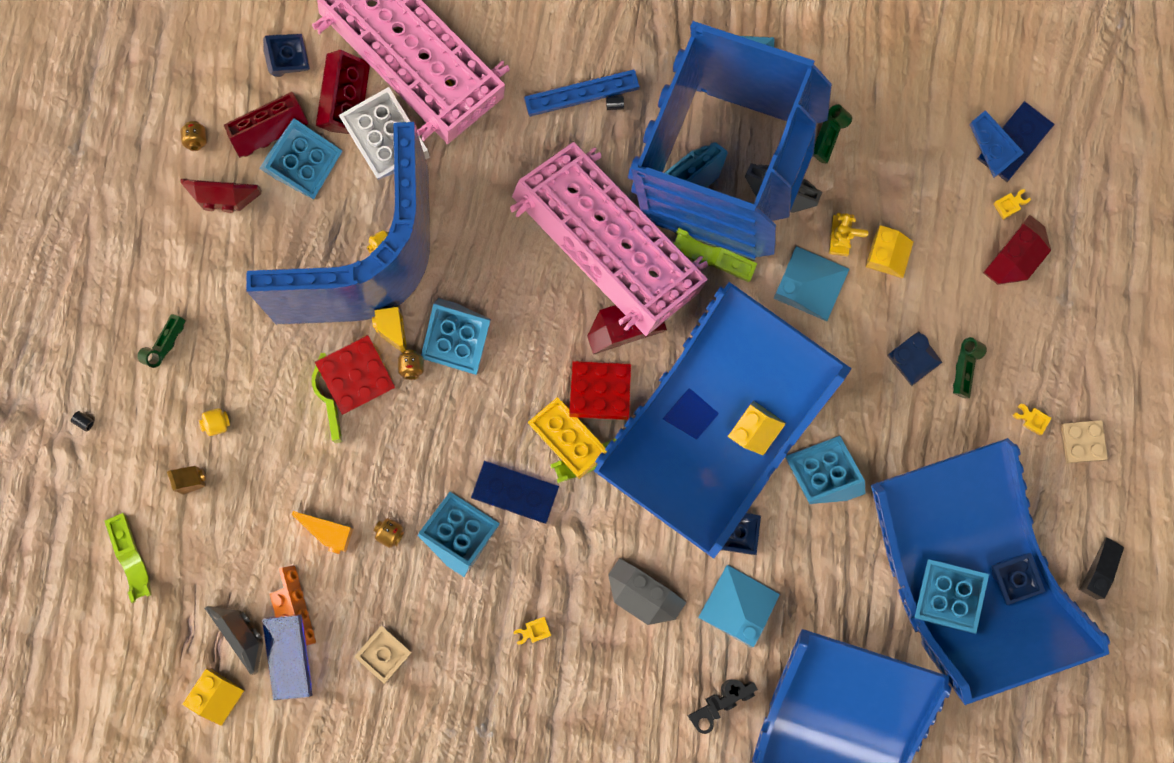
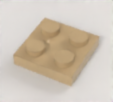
(1084, 441)
(383, 654)

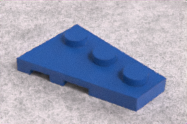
(994, 143)

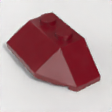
(221, 195)
(1020, 254)
(608, 333)

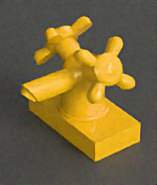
(842, 234)

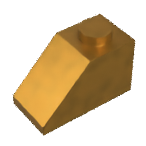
(187, 479)

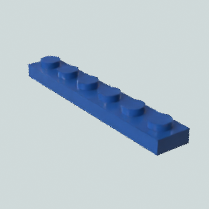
(581, 93)

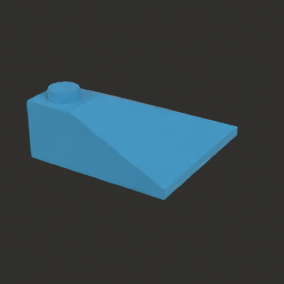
(301, 159)
(811, 283)
(455, 336)
(827, 472)
(458, 533)
(951, 596)
(739, 606)

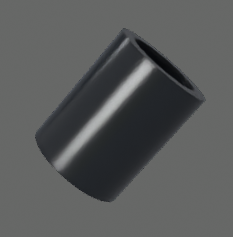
(615, 103)
(82, 421)

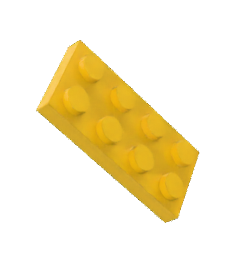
(567, 437)

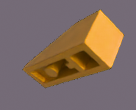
(328, 533)

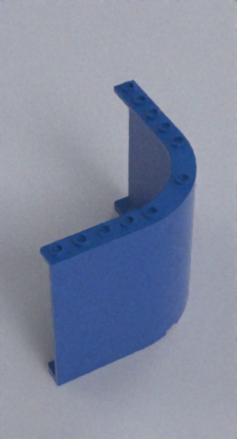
(367, 285)
(731, 360)
(972, 517)
(848, 706)

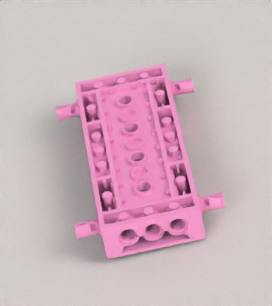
(418, 81)
(597, 244)

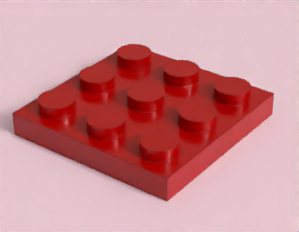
(354, 374)
(600, 390)

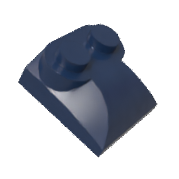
(285, 54)
(915, 358)
(745, 536)
(1017, 578)

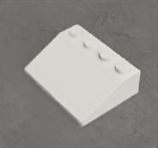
(373, 132)

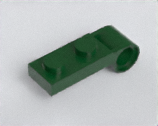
(837, 119)
(164, 342)
(966, 365)

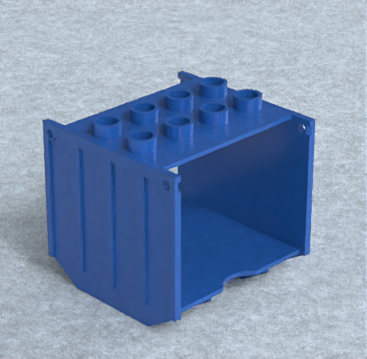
(753, 78)

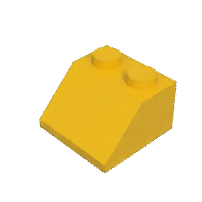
(889, 252)
(391, 327)
(756, 429)
(213, 697)

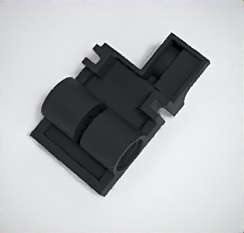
(726, 702)

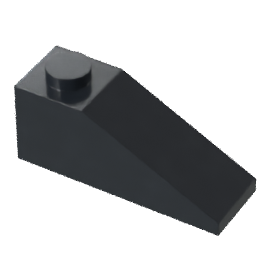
(1102, 570)

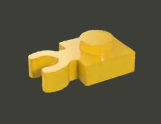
(1010, 205)
(1034, 420)
(535, 630)

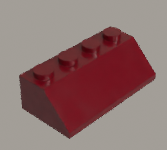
(342, 88)
(263, 124)

